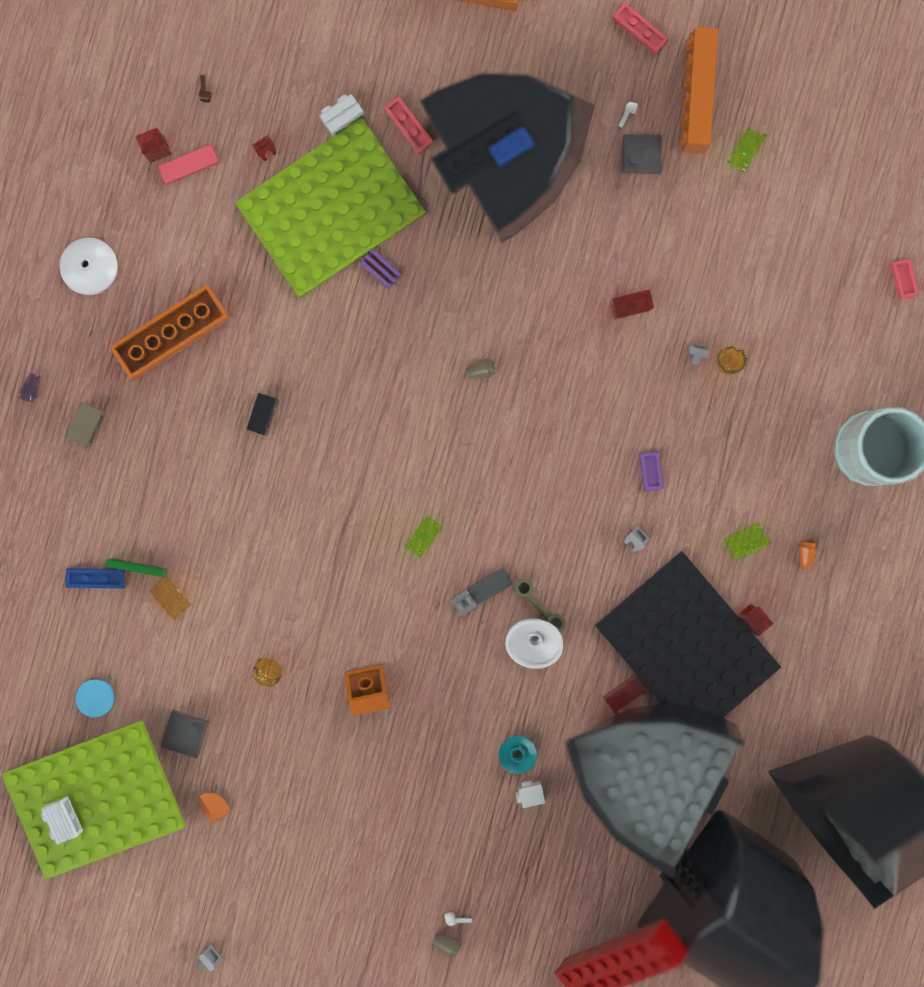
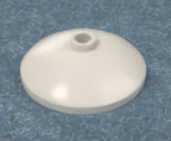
(97, 275)
(534, 651)

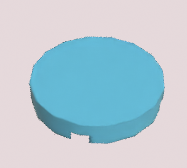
(95, 698)

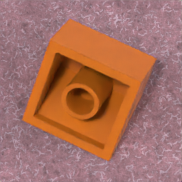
(367, 690)

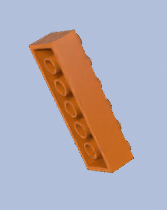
(699, 90)
(170, 332)

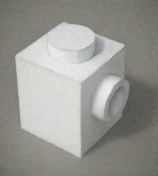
(530, 794)

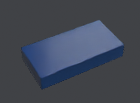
(511, 146)

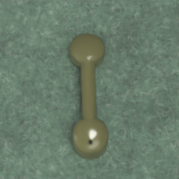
(525, 590)

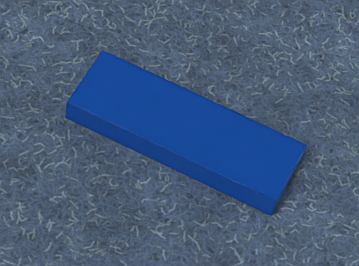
(95, 578)

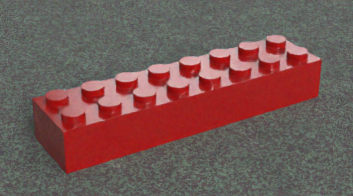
(625, 959)

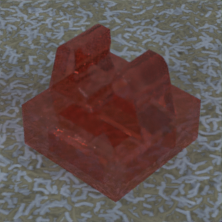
(264, 145)

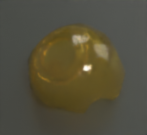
(731, 360)
(267, 672)

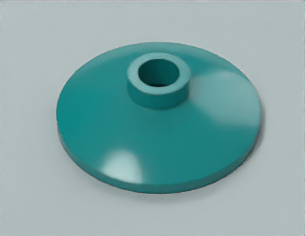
(519, 764)

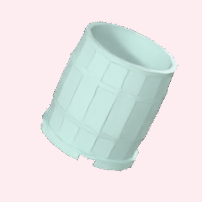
(881, 447)

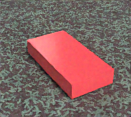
(904, 279)

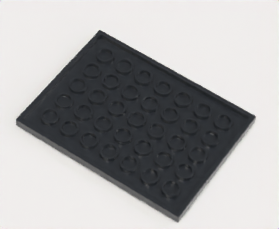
(687, 641)

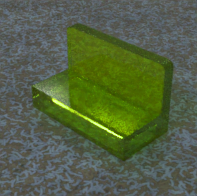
(746, 149)
(423, 536)
(746, 541)

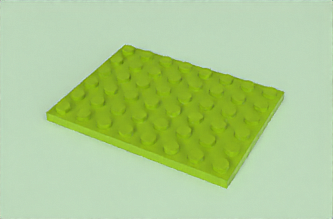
(330, 207)
(112, 789)

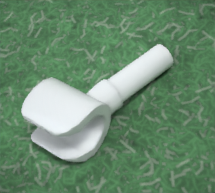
(630, 108)
(451, 920)

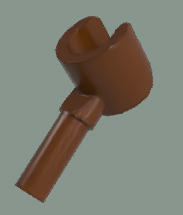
(205, 96)

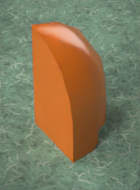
(213, 807)

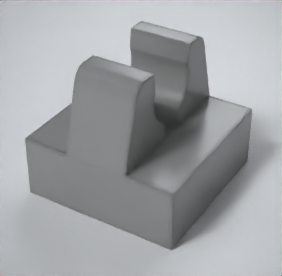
(697, 352)
(638, 538)
(464, 602)
(209, 958)

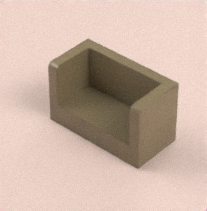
(85, 424)

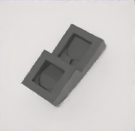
(490, 586)

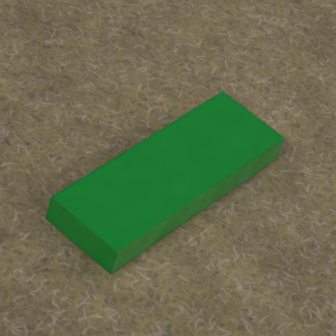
(136, 567)

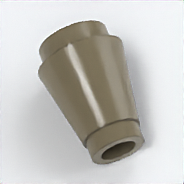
(481, 369)
(447, 945)

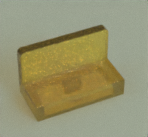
(170, 597)

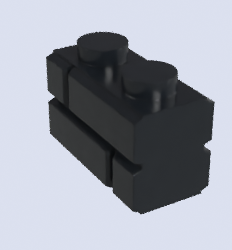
(262, 414)

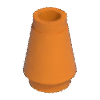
(807, 553)

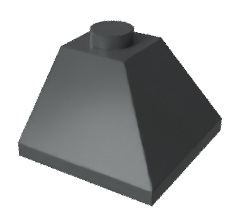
(642, 154)
(184, 734)

